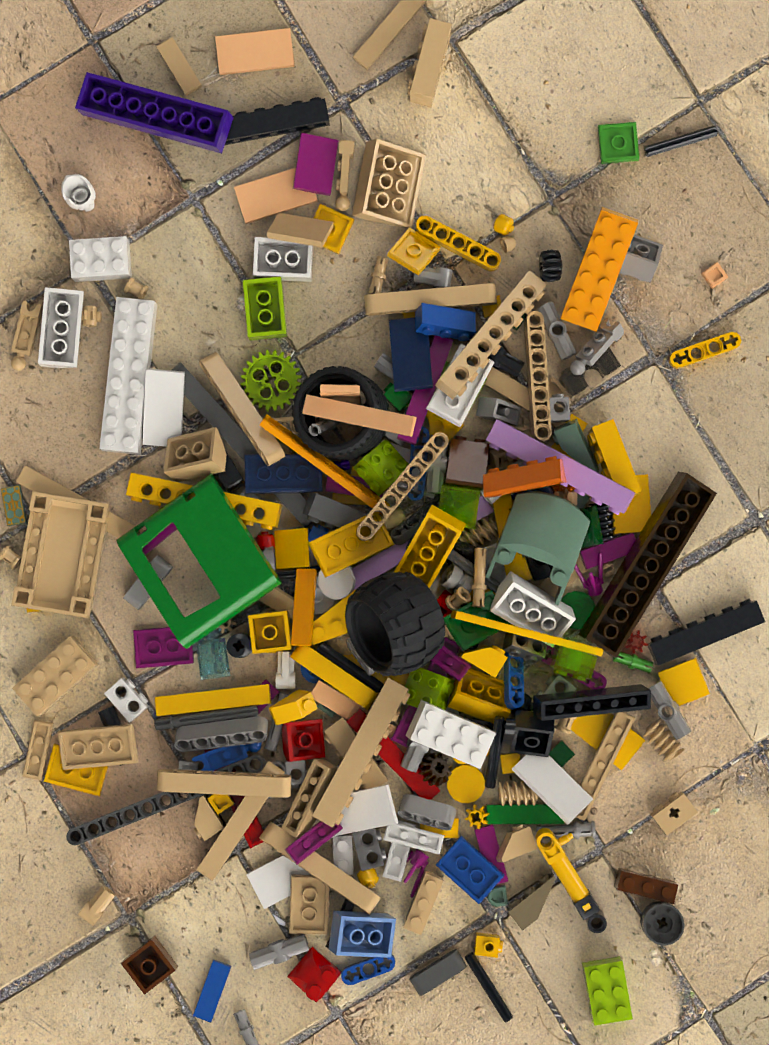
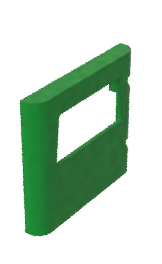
(220, 546)

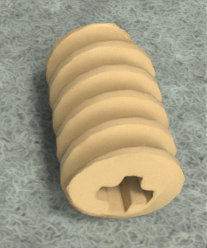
(479, 533)
(663, 740)
(516, 793)

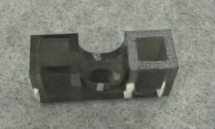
(576, 383)

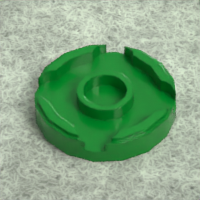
(582, 607)

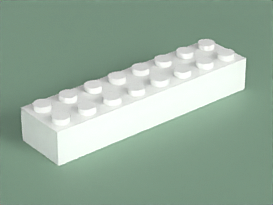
(126, 375)

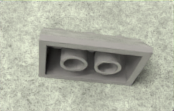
(641, 259)

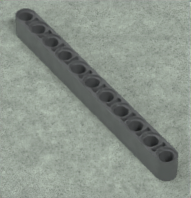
(234, 435)
(139, 810)

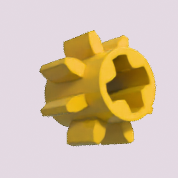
(482, 816)

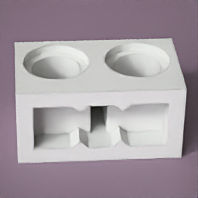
(123, 703)

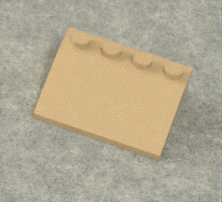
(388, 184)

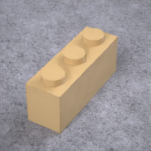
(423, 902)

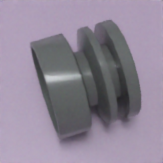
(667, 933)

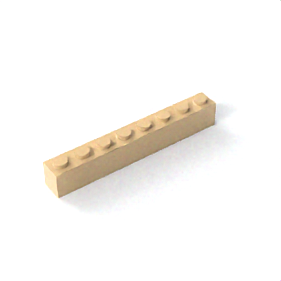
(360, 753)

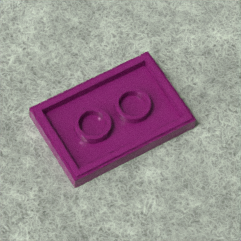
(315, 164)
(160, 648)

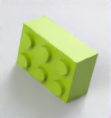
(265, 308)
(607, 991)

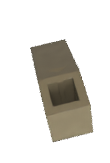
(529, 907)

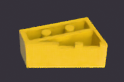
(331, 623)

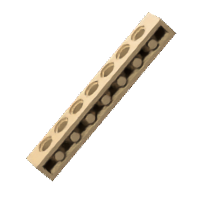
(530, 285)

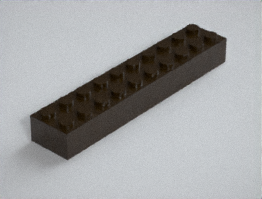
(647, 563)

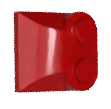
(303, 740)
(314, 974)

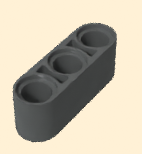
(438, 972)

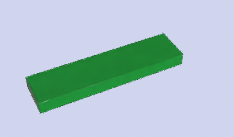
(521, 814)

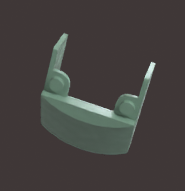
(545, 530)

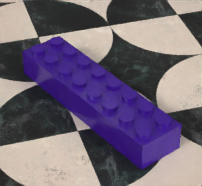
(154, 112)

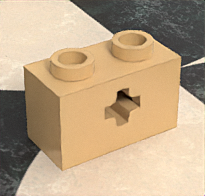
(683, 811)

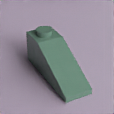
(575, 444)

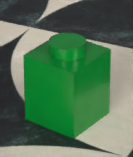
(398, 400)

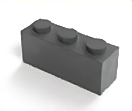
(330, 511)

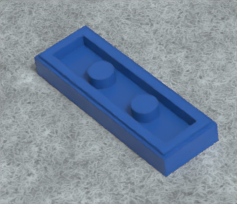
(212, 991)

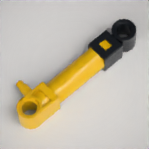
(580, 895)

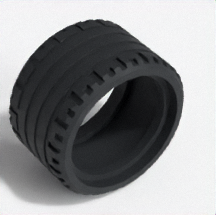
(367, 437)

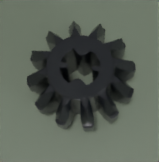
(550, 265)

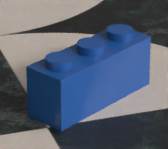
(445, 322)

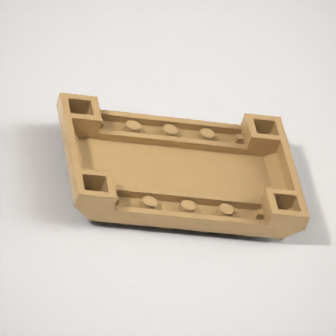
(61, 555)

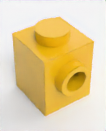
(487, 945)

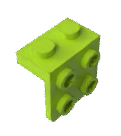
(381, 467)
(428, 687)

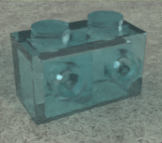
(212, 658)

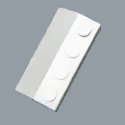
(60, 328)
(531, 607)

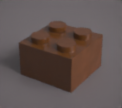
(149, 965)

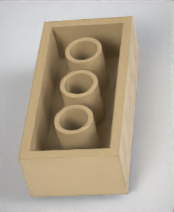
(430, 62)
(55, 676)

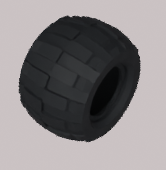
(395, 623)

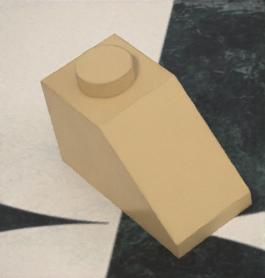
(207, 820)
(516, 843)

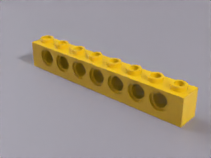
(138, 483)

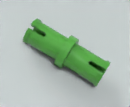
(633, 661)

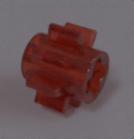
(641, 643)

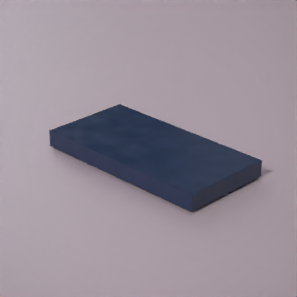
(409, 356)
(287, 475)

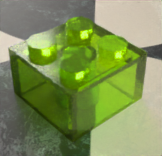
(460, 502)
(573, 662)

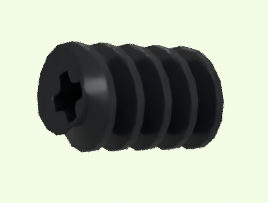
(605, 521)
(234, 650)

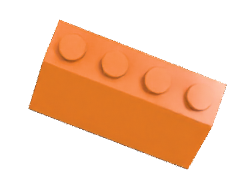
(523, 478)

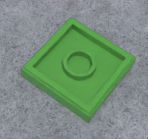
(618, 142)

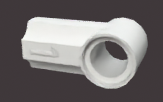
(285, 676)

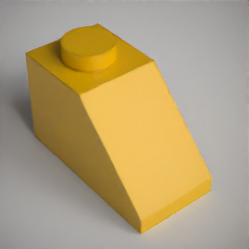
(293, 707)

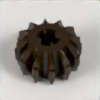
(428, 768)

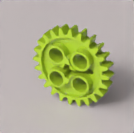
(255, 387)

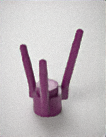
(593, 583)
(418, 860)

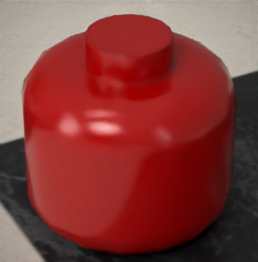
(265, 540)

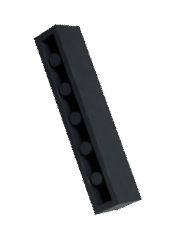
(278, 120)
(706, 632)
(591, 702)

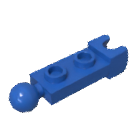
(226, 755)

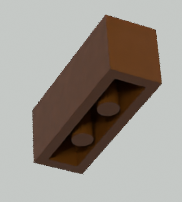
(646, 885)

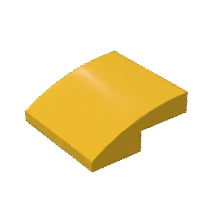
(684, 682)

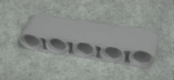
(221, 734)

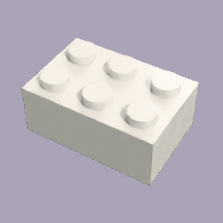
(100, 259)
(282, 259)

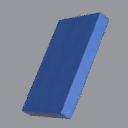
(470, 869)

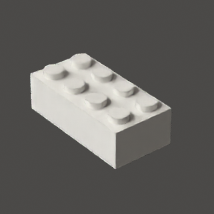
(450, 734)

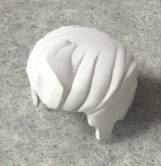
(78, 192)

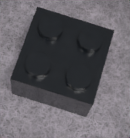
(532, 734)

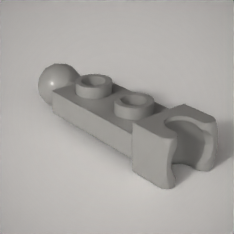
(597, 346)

